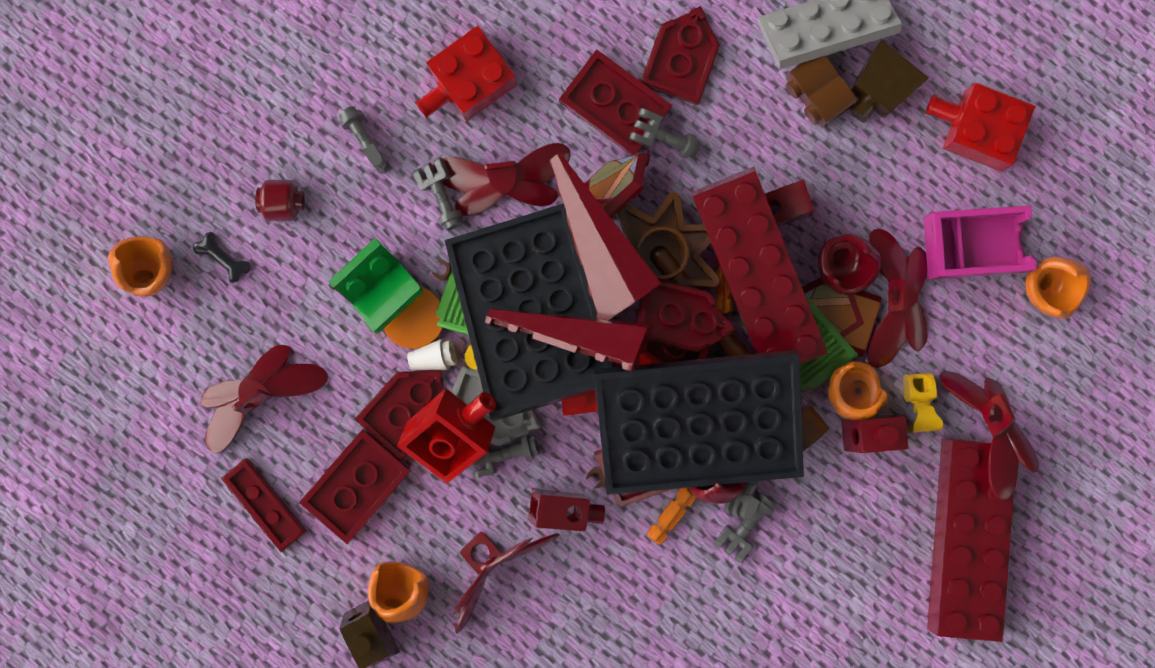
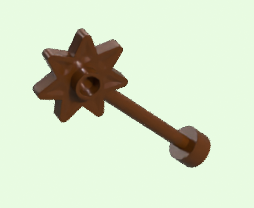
(674, 256)

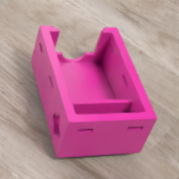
(976, 242)

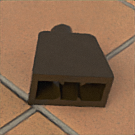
(884, 82)
(367, 636)

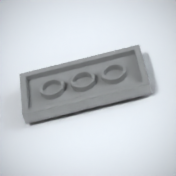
(826, 28)

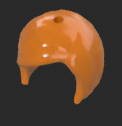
(140, 265)
(1058, 286)
(843, 395)
(397, 591)

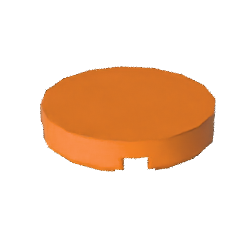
(417, 323)

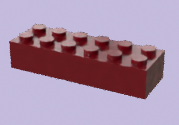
(758, 266)
(969, 547)

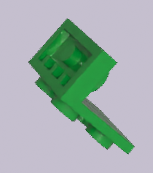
(376, 285)

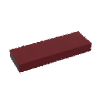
(263, 504)

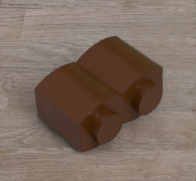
(820, 90)

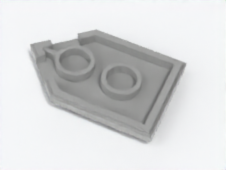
(469, 387)

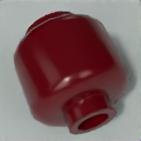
(279, 200)

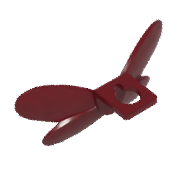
(519, 180)
(904, 314)
(266, 379)
(1008, 441)
(473, 593)

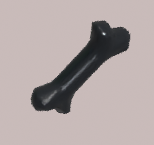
(209, 247)

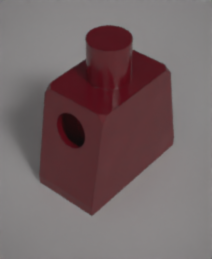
(793, 202)
(875, 434)
(550, 508)

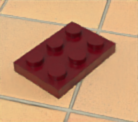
(612, 100)
(355, 486)

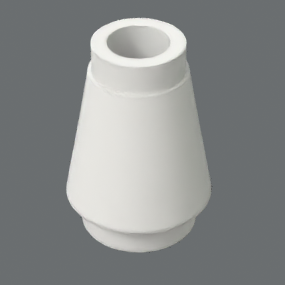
(434, 356)

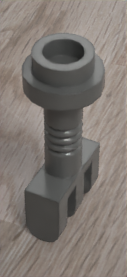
(351, 119)
(687, 145)
(450, 219)
(527, 447)
(745, 504)
(738, 537)

